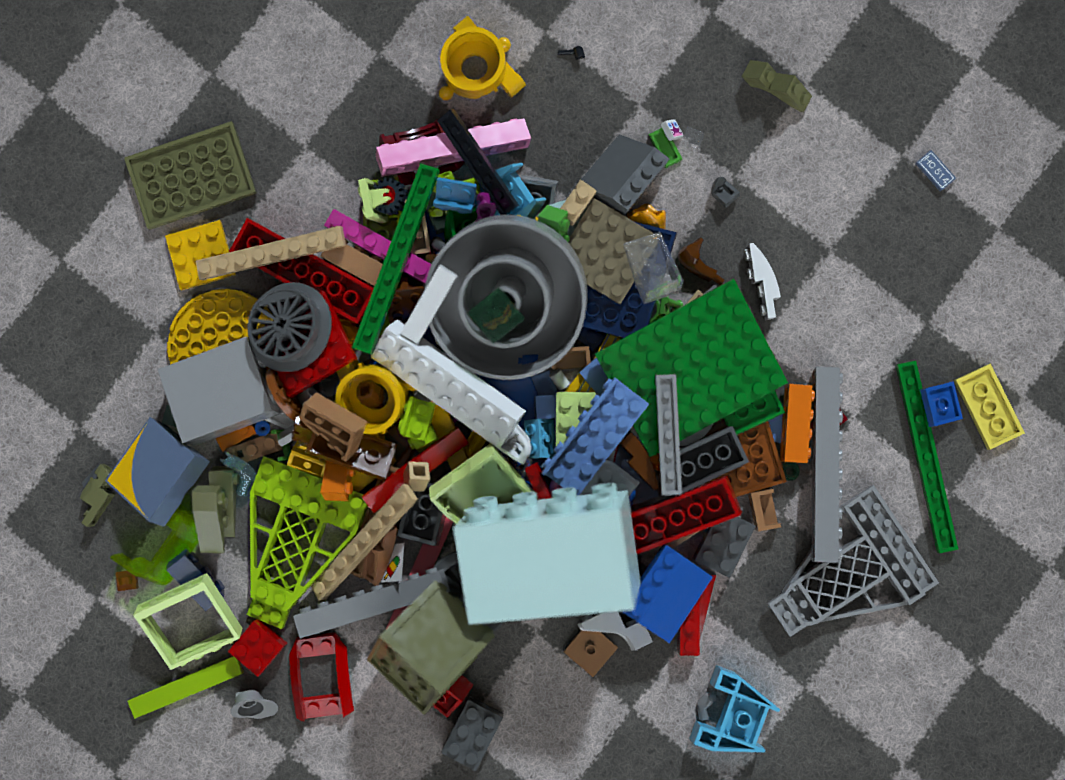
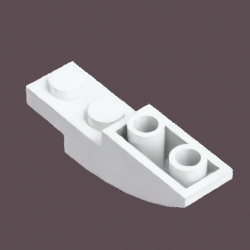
(761, 272)

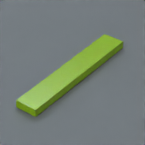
(185, 686)

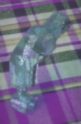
(244, 470)

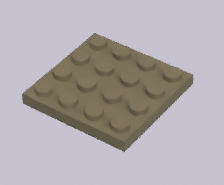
(600, 248)

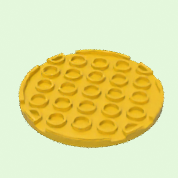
(210, 322)

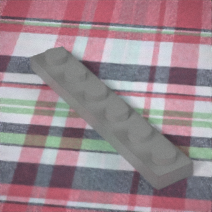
(668, 434)

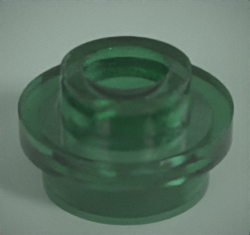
(796, 470)

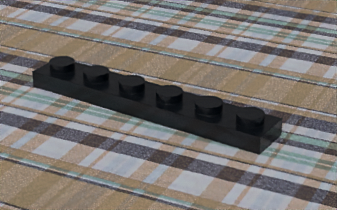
(477, 162)

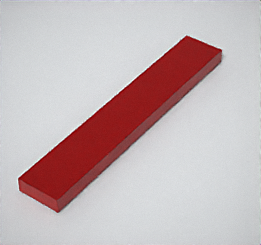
(434, 455)

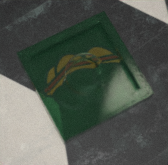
(496, 315)

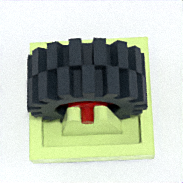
(381, 198)

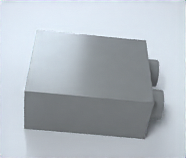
(218, 392)

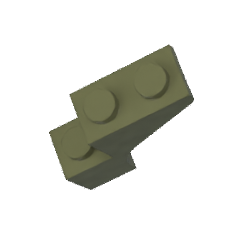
(783, 86)

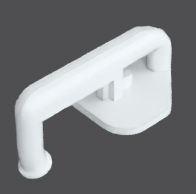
(518, 451)

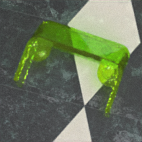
(181, 537)

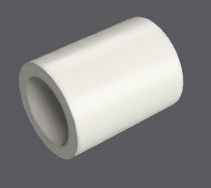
(559, 379)

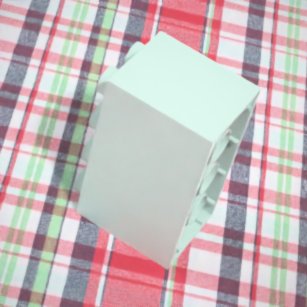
(548, 555)

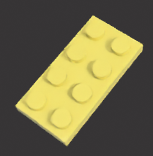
(989, 406)

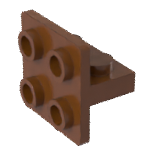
(404, 301)

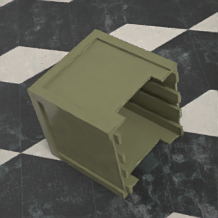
(429, 647)

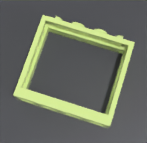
(173, 659)

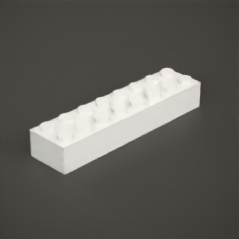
(448, 385)

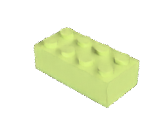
(568, 409)

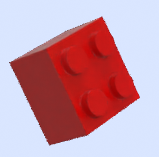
(257, 647)

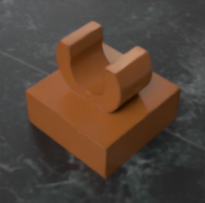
(126, 581)

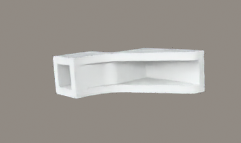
(611, 622)

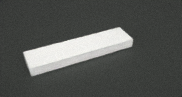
(428, 304)

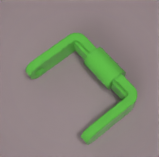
(286, 448)

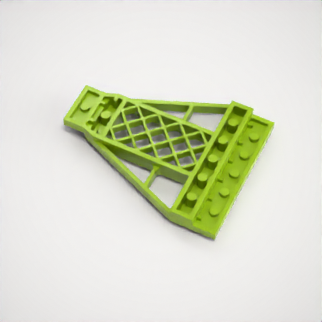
(303, 494)

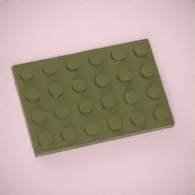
(190, 175)

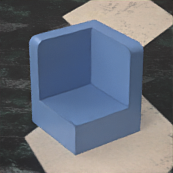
(544, 407)

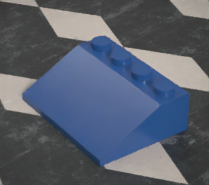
(668, 593)

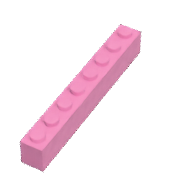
(439, 150)

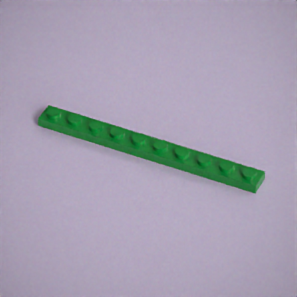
(396, 259)
(926, 458)

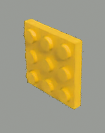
(194, 245)

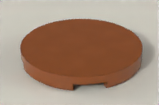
(290, 406)

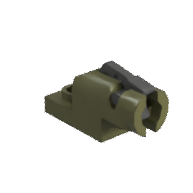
(96, 494)

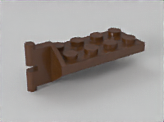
(370, 459)

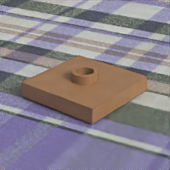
(590, 650)

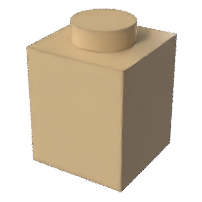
(417, 475)

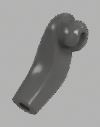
(437, 243)

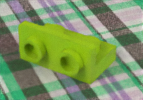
(416, 419)

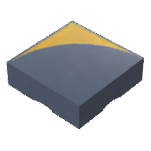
(156, 472)

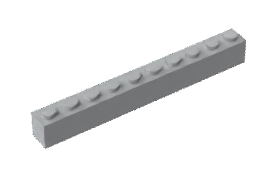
(826, 465)

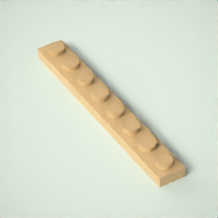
(271, 253)
(364, 542)

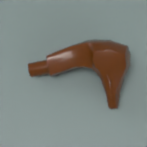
(690, 258)

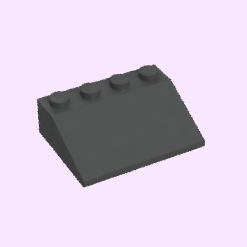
(625, 173)

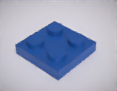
(941, 404)

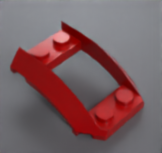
(323, 704)

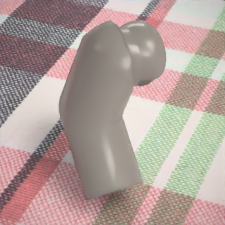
(704, 703)

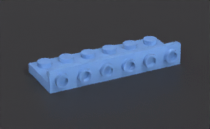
(594, 436)

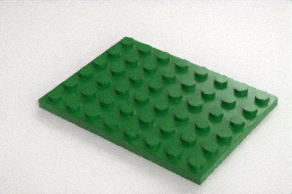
(711, 349)

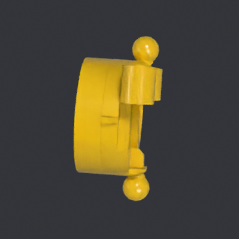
(479, 42)
(377, 418)

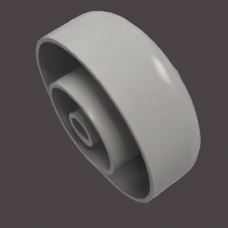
(537, 275)

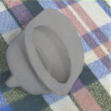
(252, 705)

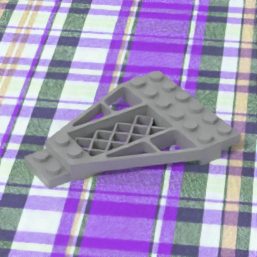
(889, 547)

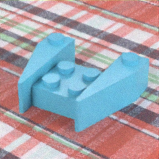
(528, 205)
(740, 717)

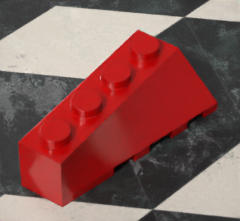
(692, 627)

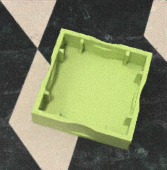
(479, 476)

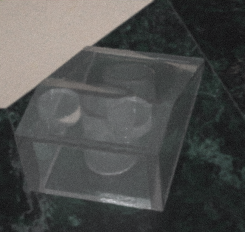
(653, 268)

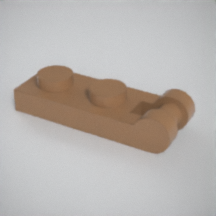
(257, 447)

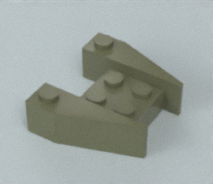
(215, 509)

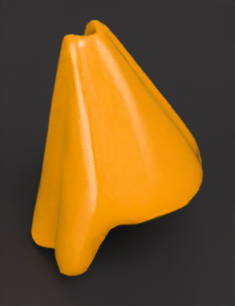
(648, 215)

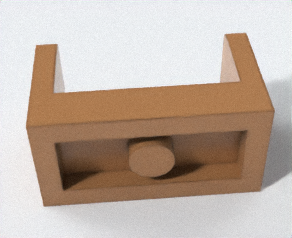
(575, 358)
(763, 510)

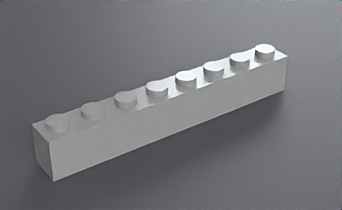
(366, 604)

